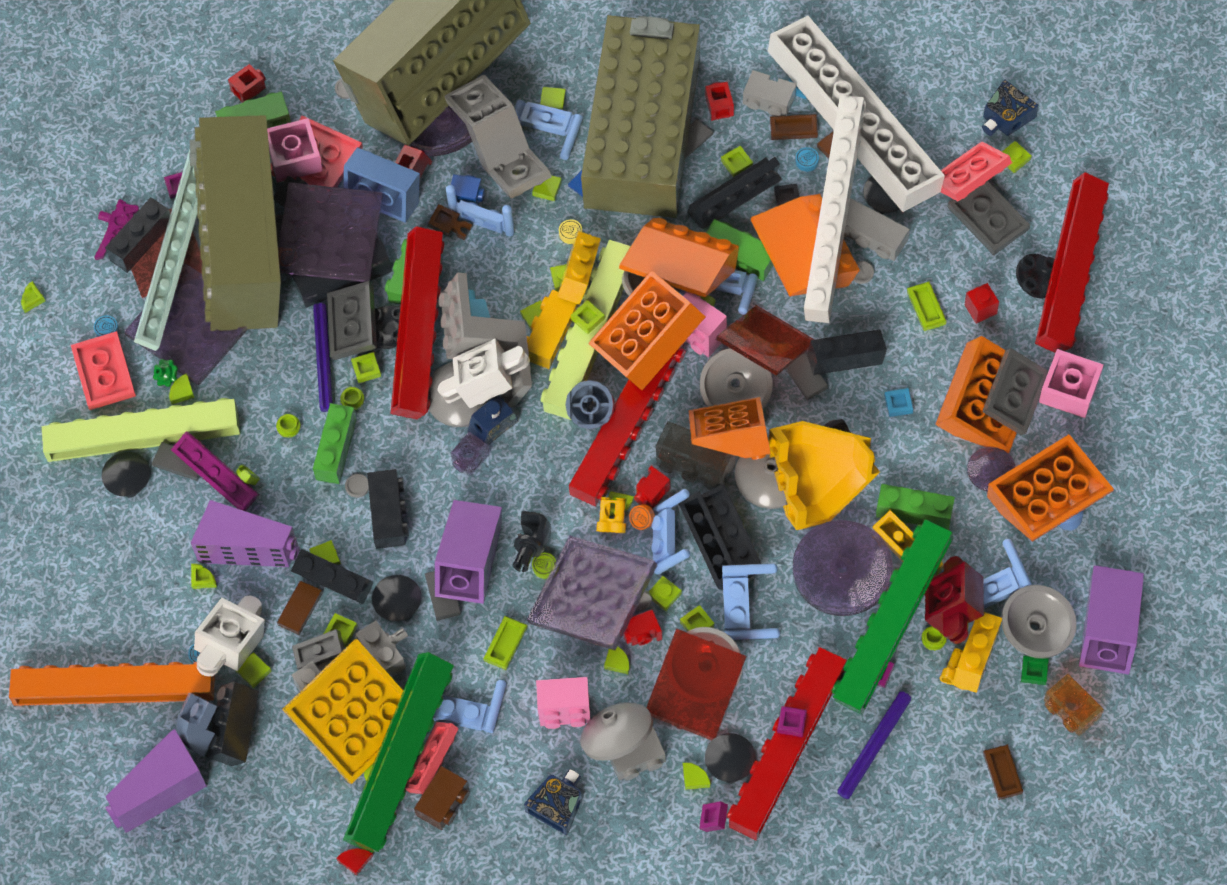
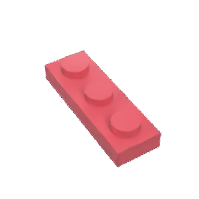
(431, 757)

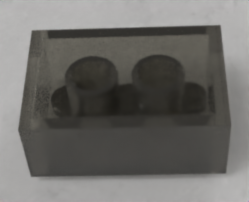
(692, 462)

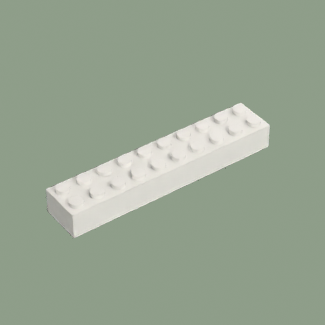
(884, 143)

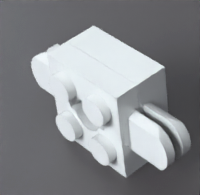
(483, 373)
(228, 635)

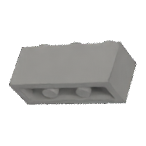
(875, 231)

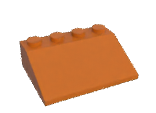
(789, 239)
(681, 257)
(647, 330)
(968, 393)
(731, 428)
(1048, 488)

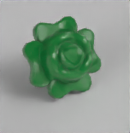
(165, 372)

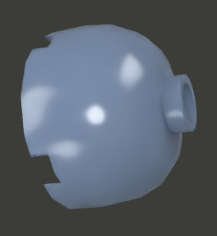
(580, 401)

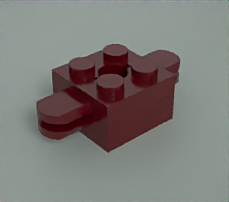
(955, 599)

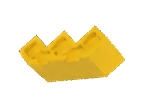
(819, 470)

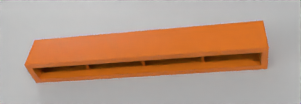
(108, 684)

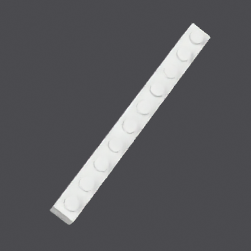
(834, 209)

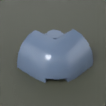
(193, 723)

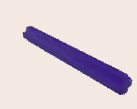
(322, 356)
(874, 745)

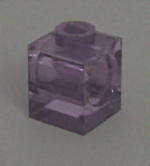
(473, 445)

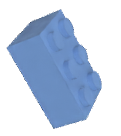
(377, 174)

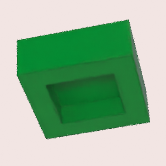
(1034, 670)

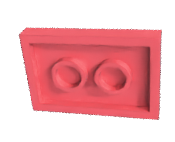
(973, 170)
(103, 370)

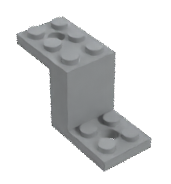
(497, 136)
(467, 332)

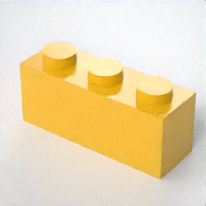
(579, 267)
(549, 329)
(896, 535)
(977, 652)

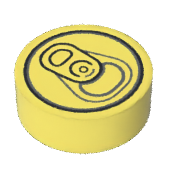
(568, 230)

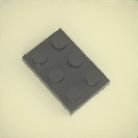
(989, 217)
(352, 320)
(1015, 391)

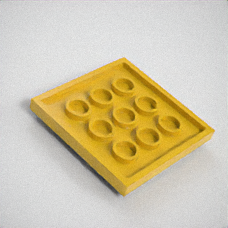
(347, 710)

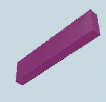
(215, 471)

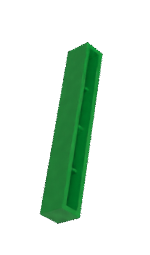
(893, 616)
(399, 752)

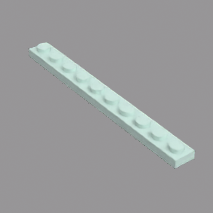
(169, 262)

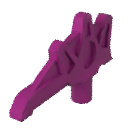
(116, 222)

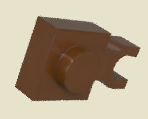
(446, 220)

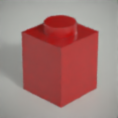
(981, 303)

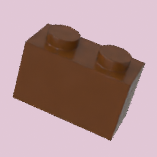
(442, 798)

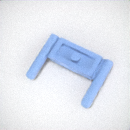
(551, 121)
(480, 216)
(736, 284)
(664, 534)
(1006, 582)
(737, 601)
(470, 713)

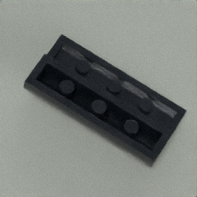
(735, 192)
(315, 289)
(718, 531)

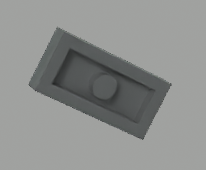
(318, 649)

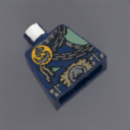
(1008, 110)
(493, 419)
(556, 801)

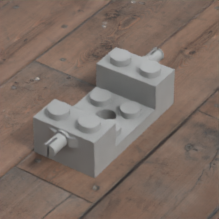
(378, 644)

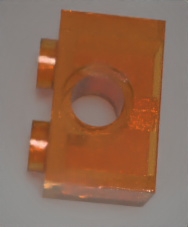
(1069, 691)

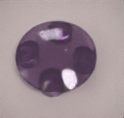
(988, 465)

